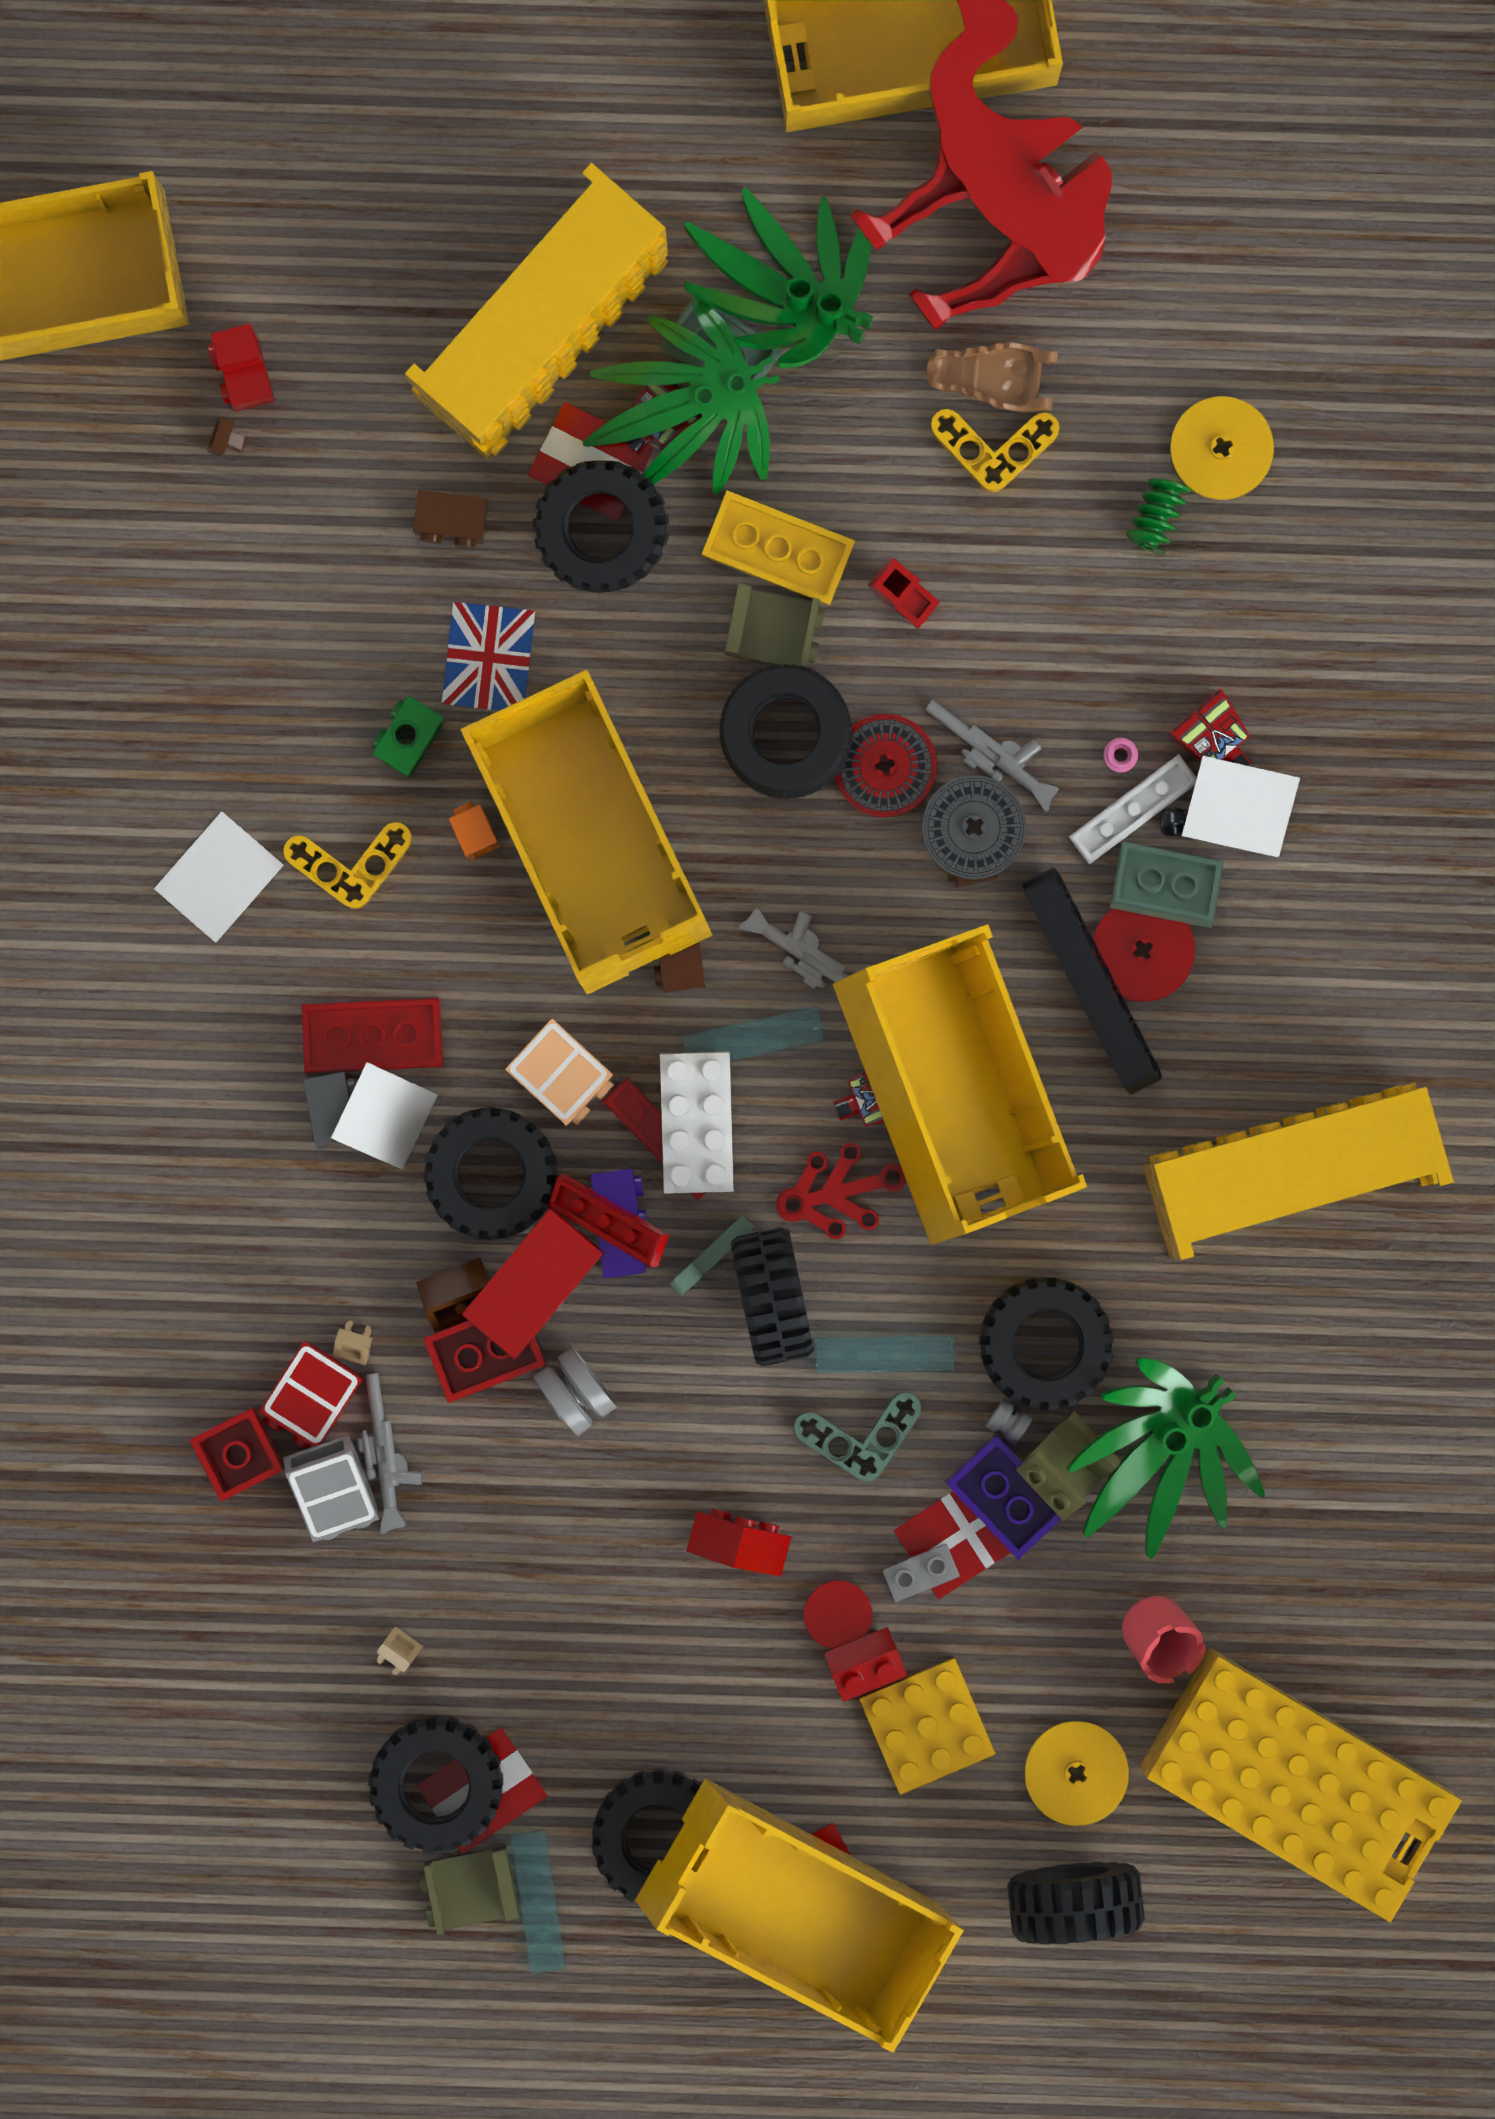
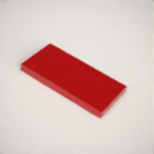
(375, 1032)
(533, 1283)

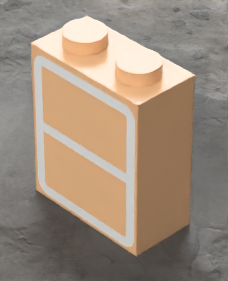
(561, 1073)

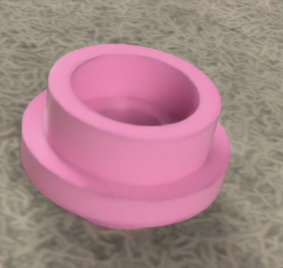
(1126, 745)

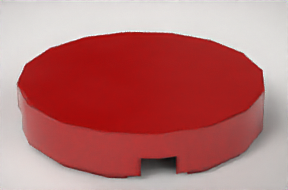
(837, 1613)

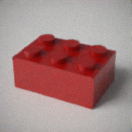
(472, 1362)

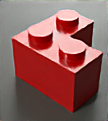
(243, 367)
(739, 1542)

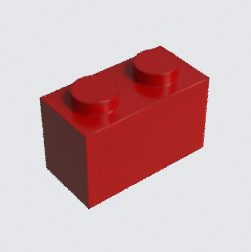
(865, 1664)

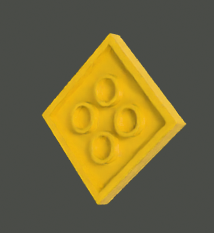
(927, 1726)

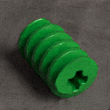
(1156, 514)

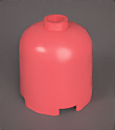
(1162, 1638)

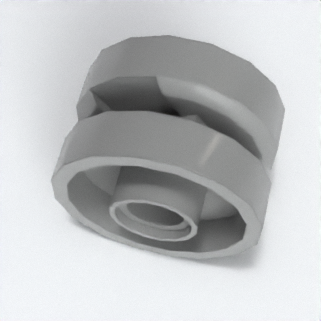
(575, 1390)

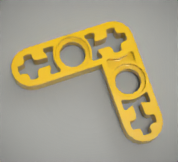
(987, 458)
(358, 874)

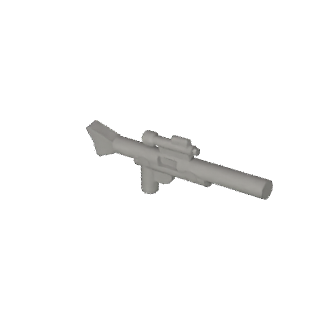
(988, 753)
(802, 945)
(380, 1450)

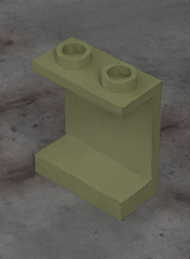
(773, 628)
(1047, 1466)
(470, 1889)

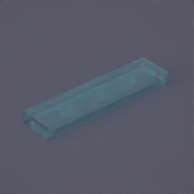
(760, 1035)
(884, 1354)
(538, 1901)

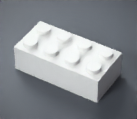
(696, 1122)

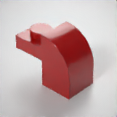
(903, 593)

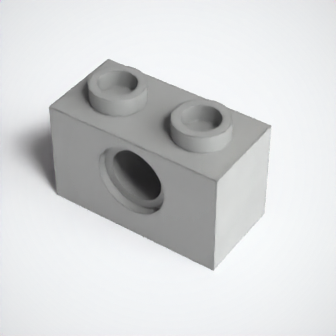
(920, 1572)

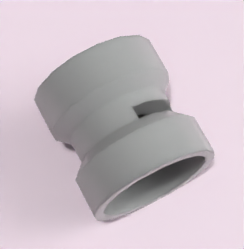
(1008, 1422)

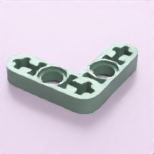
(710, 1256)
(870, 1446)

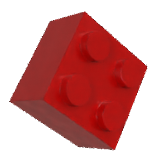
(238, 1454)

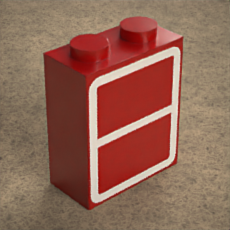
(310, 1396)

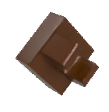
(224, 438)

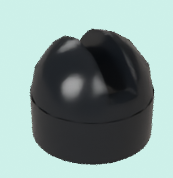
(1172, 822)

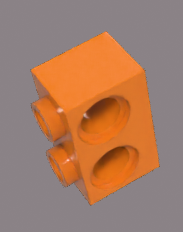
(473, 831)

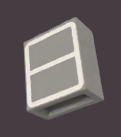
(331, 1489)

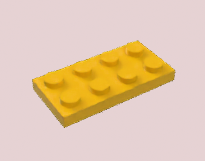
(778, 548)

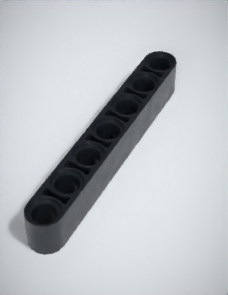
(1092, 980)

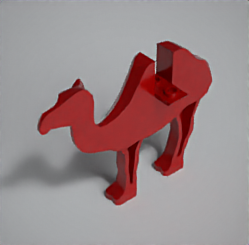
(994, 162)

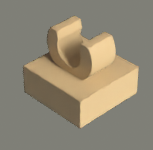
(353, 1346)
(398, 1650)

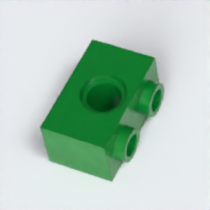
(408, 757)

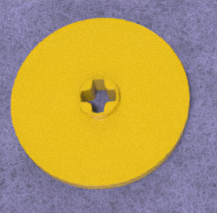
(1232, 423)
(1104, 1771)

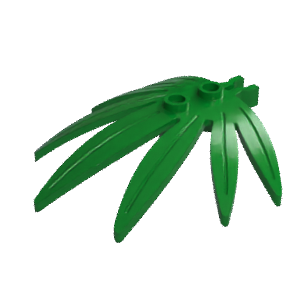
(811, 306)
(715, 391)
(1181, 1424)

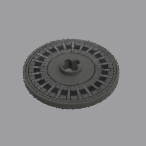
(974, 799)

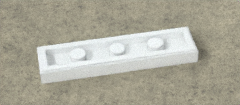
(1133, 809)

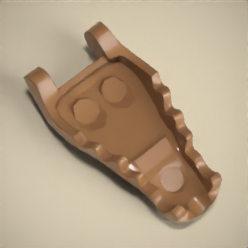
(998, 374)

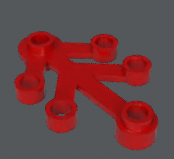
(835, 1193)

